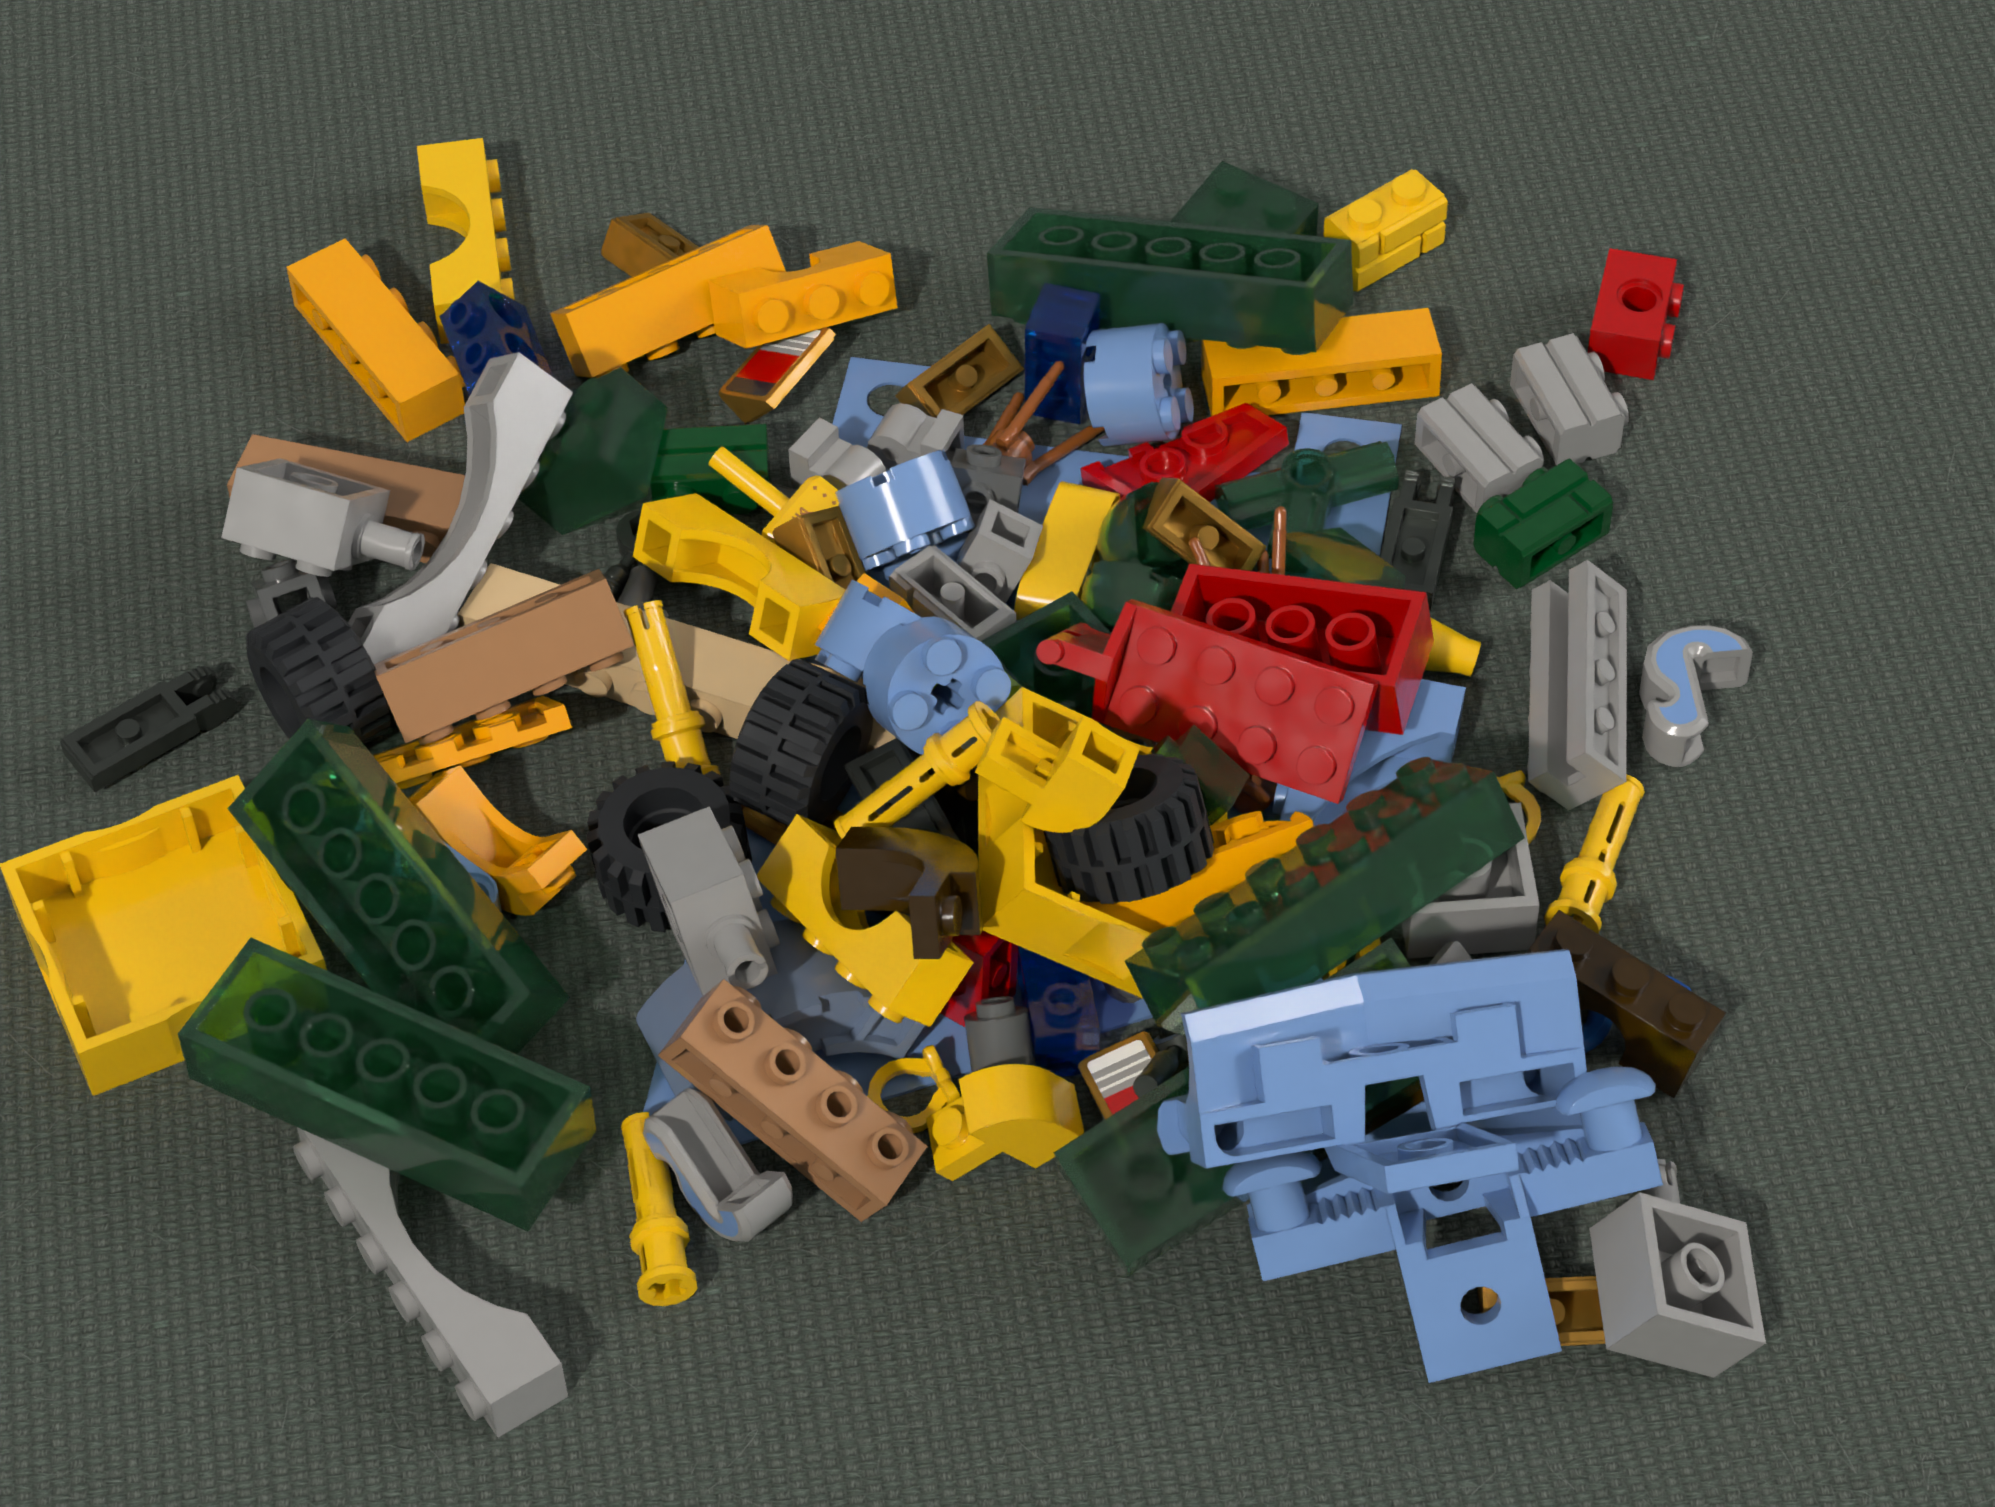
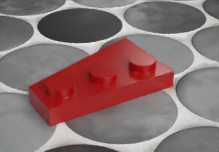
(1206, 454)

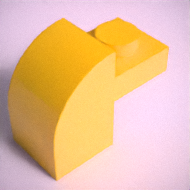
(1062, 785)
(1006, 1111)

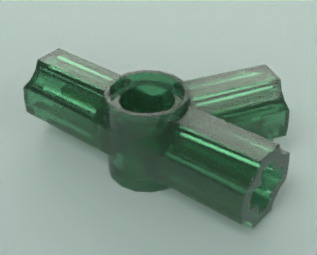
(1308, 487)

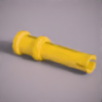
(676, 724)
(942, 754)
(1590, 877)
(658, 1232)

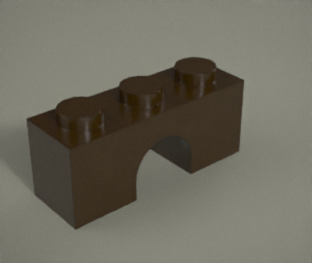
(1660, 1019)

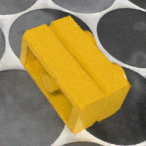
(1390, 226)

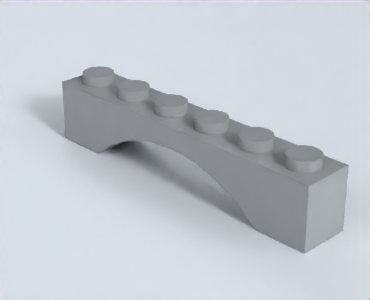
(507, 427)
(493, 1351)

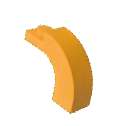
(524, 866)

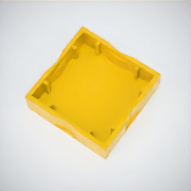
(1019, 880)
(146, 923)

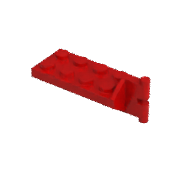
(1255, 701)

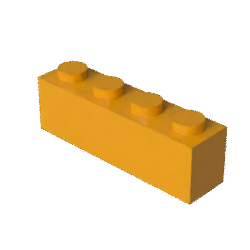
(658, 305)
(377, 339)
(1357, 364)

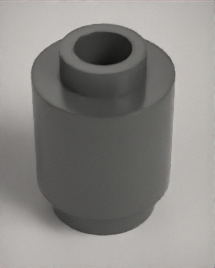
(999, 1034)

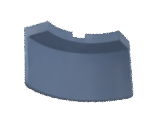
(801, 997)

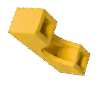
(458, 196)
(702, 544)
(877, 958)

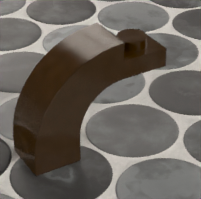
(915, 875)

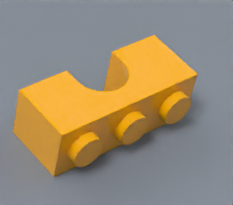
(772, 306)

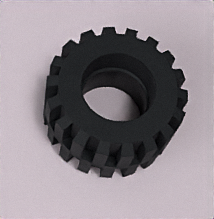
(316, 670)
(798, 743)
(638, 806)
(1144, 842)

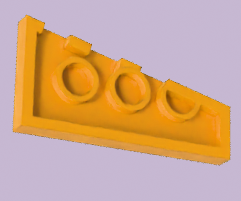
(475, 741)

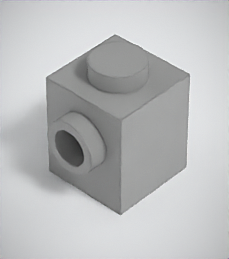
(999, 549)

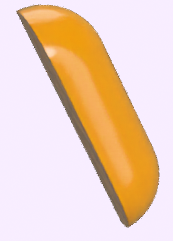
(1237, 847)

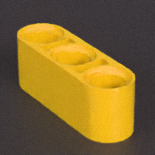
(1064, 546)

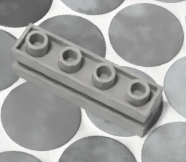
(1578, 687)

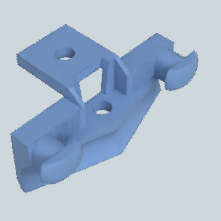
(1295, 1064)
(1567, 1157)

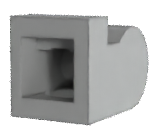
(911, 433)
(828, 456)

